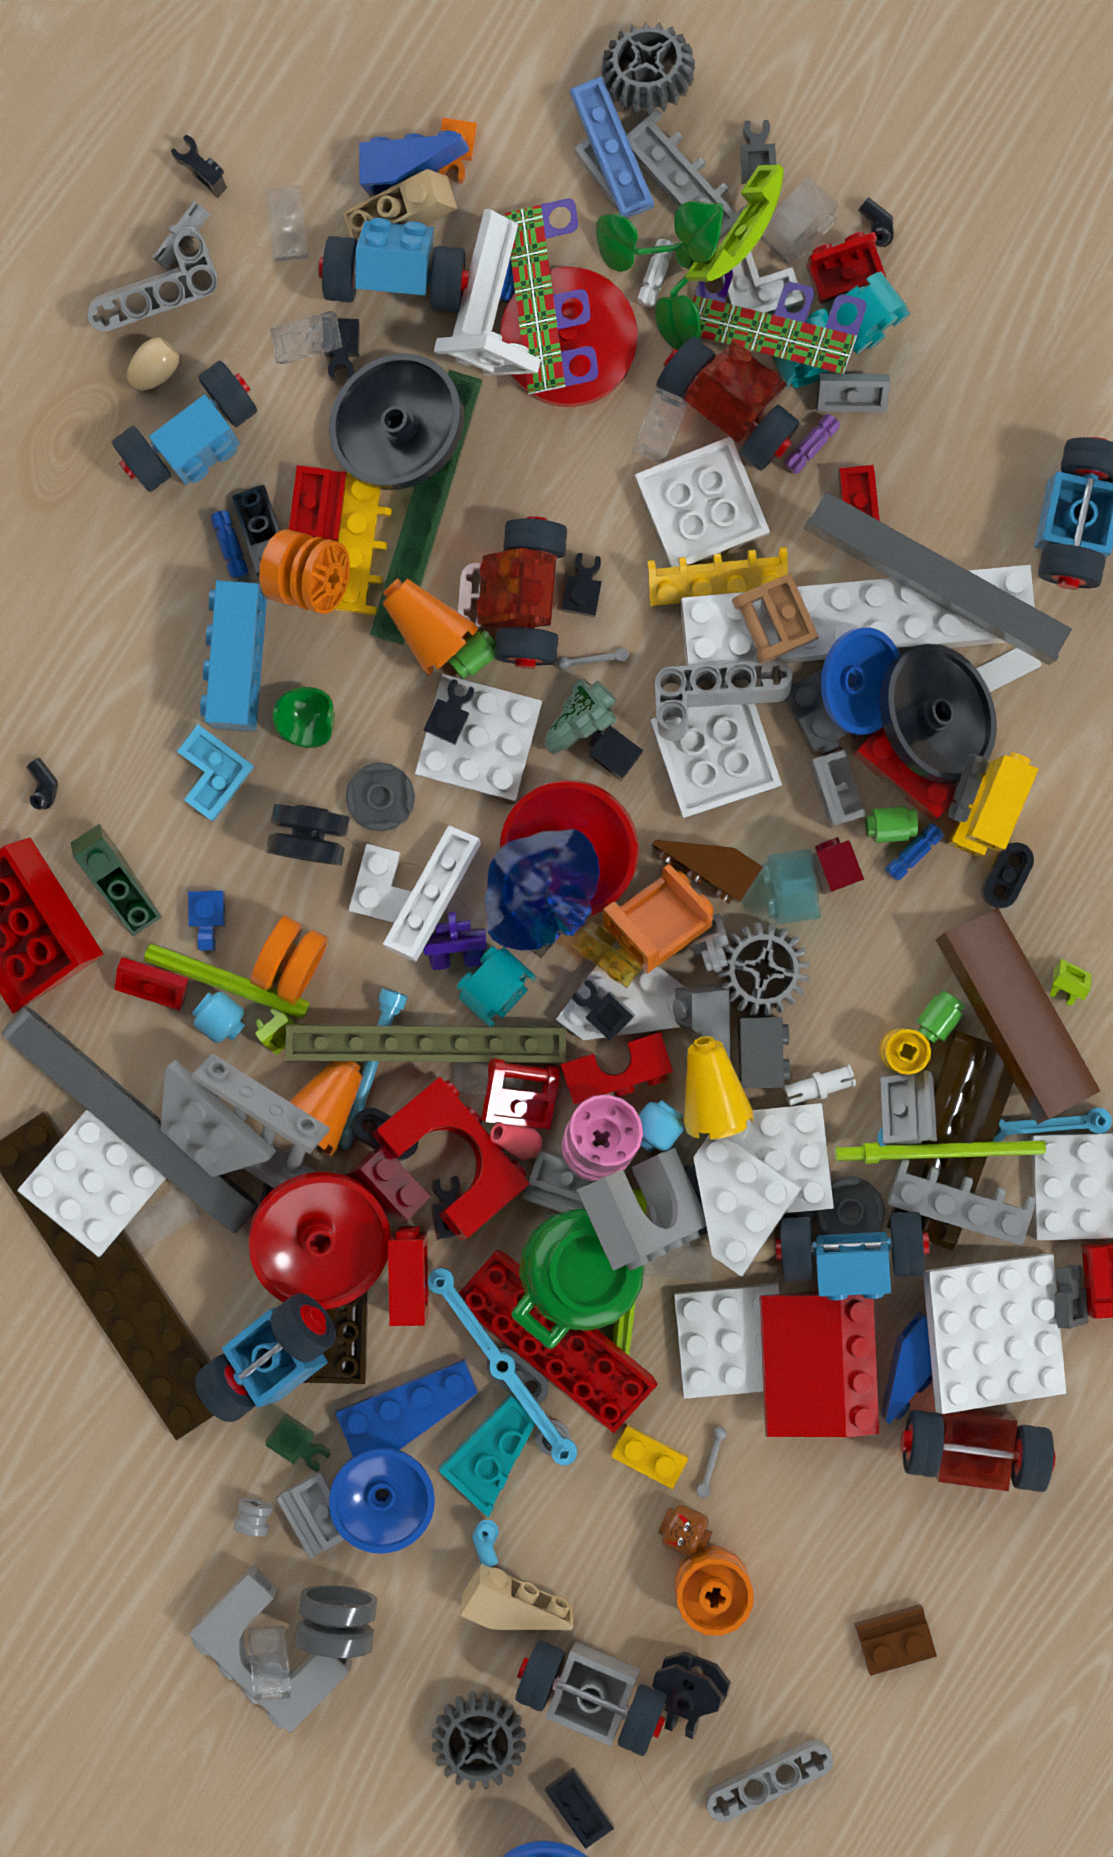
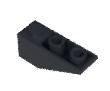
(256, 520)

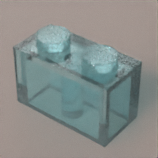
(792, 887)

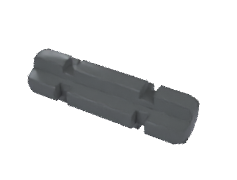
(967, 787)

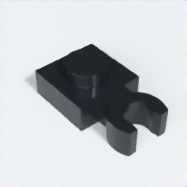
(350, 341)
(582, 592)
(448, 718)
(607, 1012)
(446, 1198)

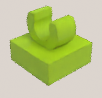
(1072, 980)
(274, 1032)

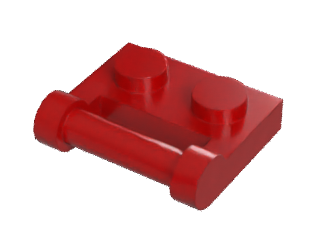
(518, 1105)

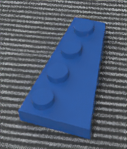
(406, 1410)

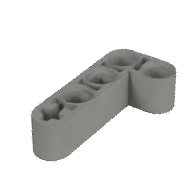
(149, 287)
(723, 692)

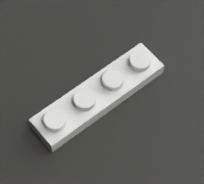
(432, 893)

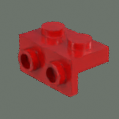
(843, 266)

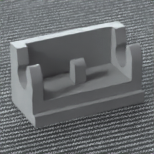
(837, 788)

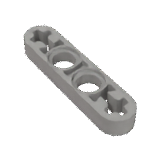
(772, 1786)

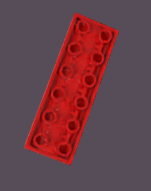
(581, 1364)

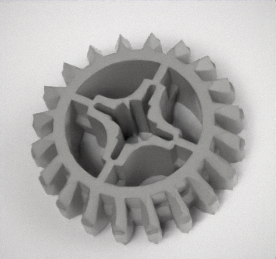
(791, 975)

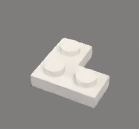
(760, 293)
(374, 888)

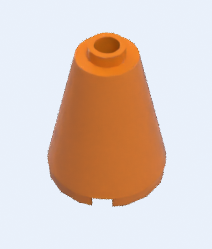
(426, 623)
(330, 1099)

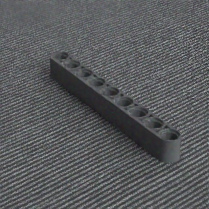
(126, 1117)

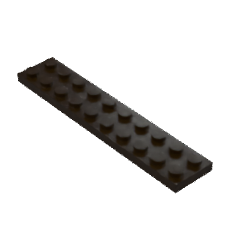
(118, 1292)

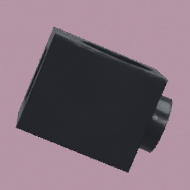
(614, 752)

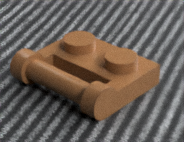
(786, 614)

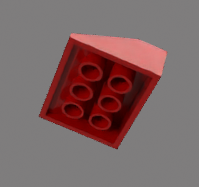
(39, 928)
(818, 1365)

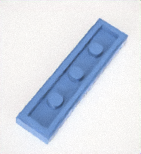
(611, 148)

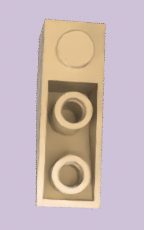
(418, 199)
(510, 1604)

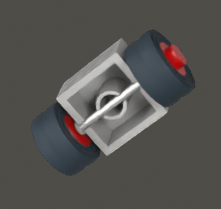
(591, 1695)

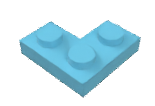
(223, 772)

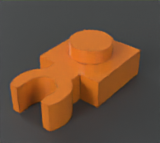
(468, 131)

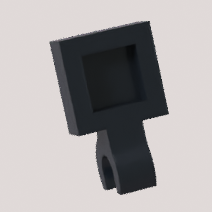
(207, 171)

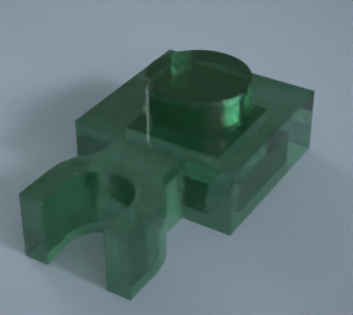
(294, 1440)

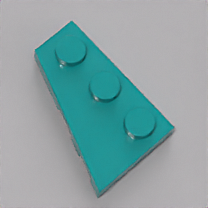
(488, 1454)

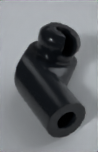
(881, 222)
(46, 785)

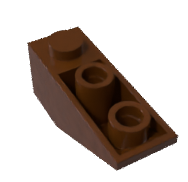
(719, 866)

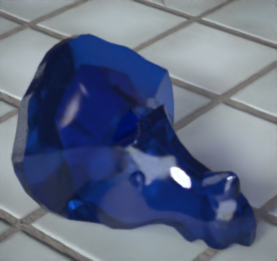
(540, 888)

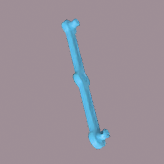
(1096, 1120)
(563, 1449)

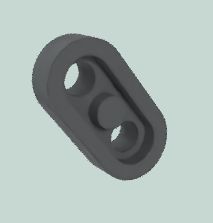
(525, 1372)

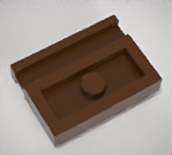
(895, 1639)

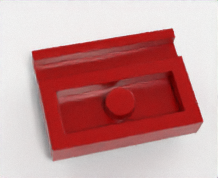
(318, 502)

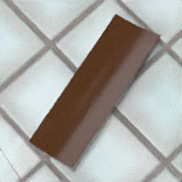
(1017, 1015)

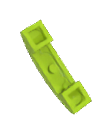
(762, 197)

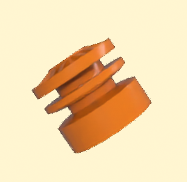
(304, 571)

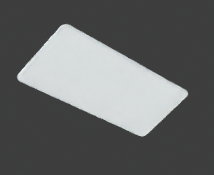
(1007, 668)

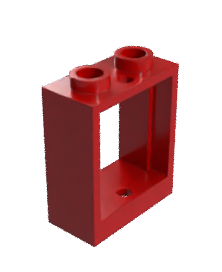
(408, 1277)

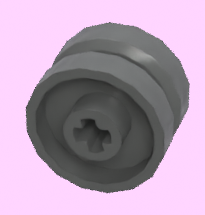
(336, 1621)

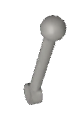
(620, 655)
(703, 1488)

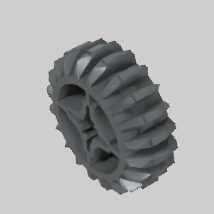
(650, 56)
(461, 1762)

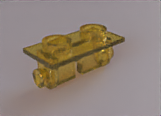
(595, 945)

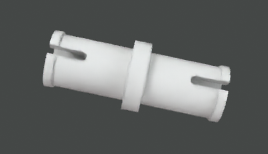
(819, 1085)

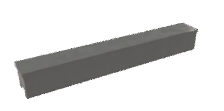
(938, 579)

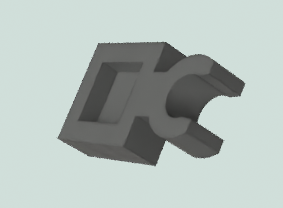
(756, 152)
(1071, 1300)

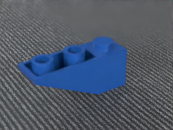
(389, 161)
(909, 1368)

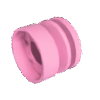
(604, 1120)

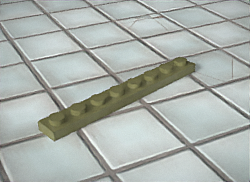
(425, 1043)

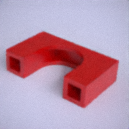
(495, 1177)

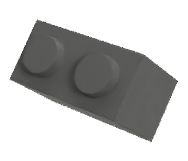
(762, 1052)

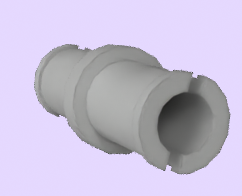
(193, 217)

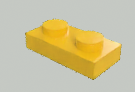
(649, 1456)

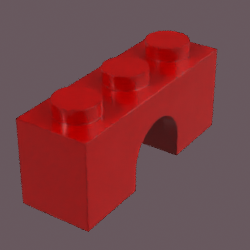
(925, 795)
(647, 1063)

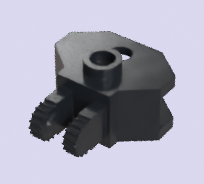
(690, 1692)

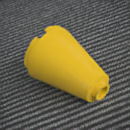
(713, 1092)

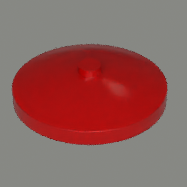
(609, 332)
(595, 813)
(319, 1239)

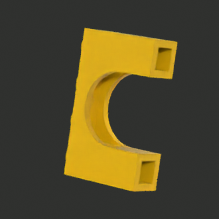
(995, 806)

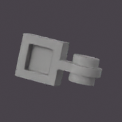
(712, 944)

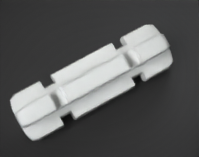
(655, 276)

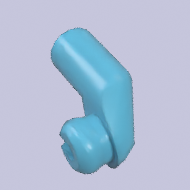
(484, 1539)

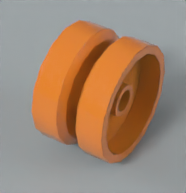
(283, 957)
(717, 1611)

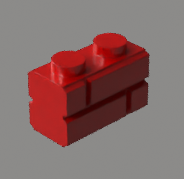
(1098, 1279)

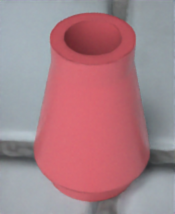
(518, 1140)

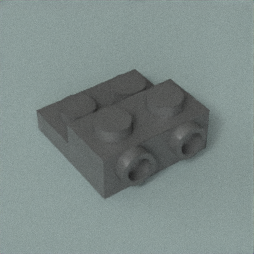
(811, 715)

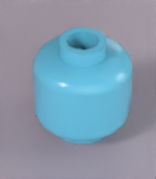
(218, 1017)
(660, 1126)

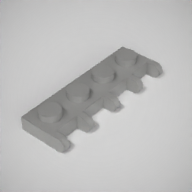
(673, 170)
(960, 1205)

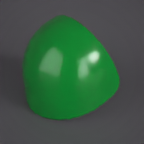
(304, 717)

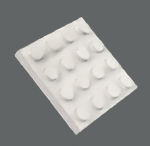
(994, 1333)

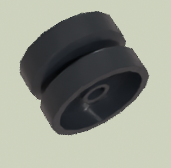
(308, 829)

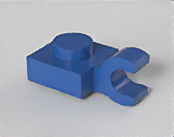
(206, 911)

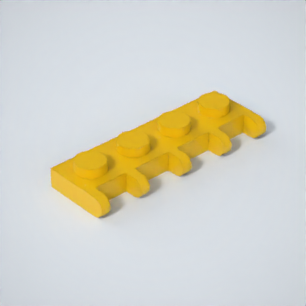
(358, 536)
(715, 578)

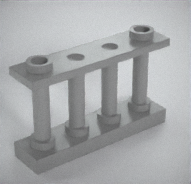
(272, 1111)

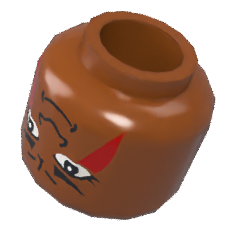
(685, 1530)

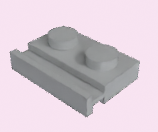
(908, 1108)
(554, 1184)
(309, 1514)

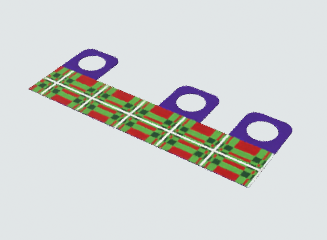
(537, 306)
(783, 333)

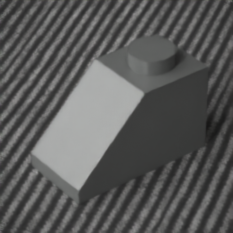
(704, 1012)

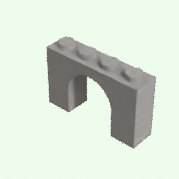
(624, 1228)
(222, 1637)

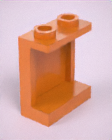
(659, 919)

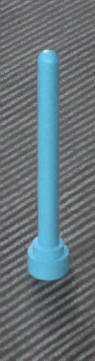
(390, 1004)

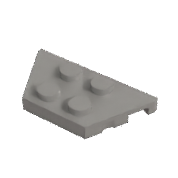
(207, 1127)

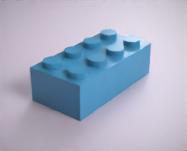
(234, 656)

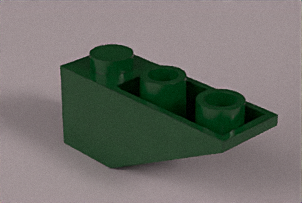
(114, 879)

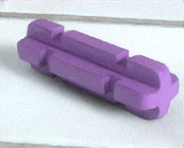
(812, 443)

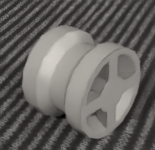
(253, 1517)

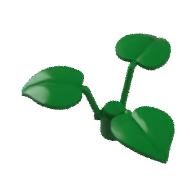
(698, 228)

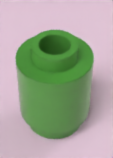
(474, 654)
(891, 824)
(940, 1017)

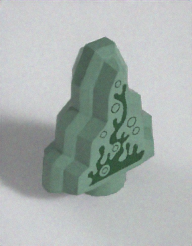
(581, 716)

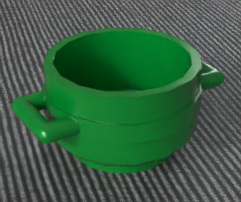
(571, 1279)

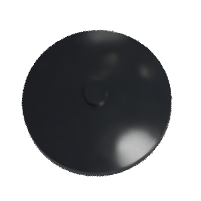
(396, 421)
(936, 711)

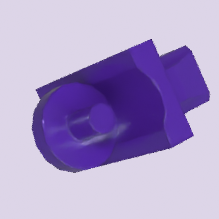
(455, 937)

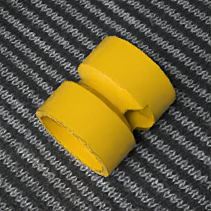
(904, 1051)

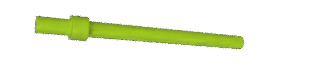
(871, 1152)

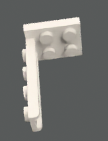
(472, 335)

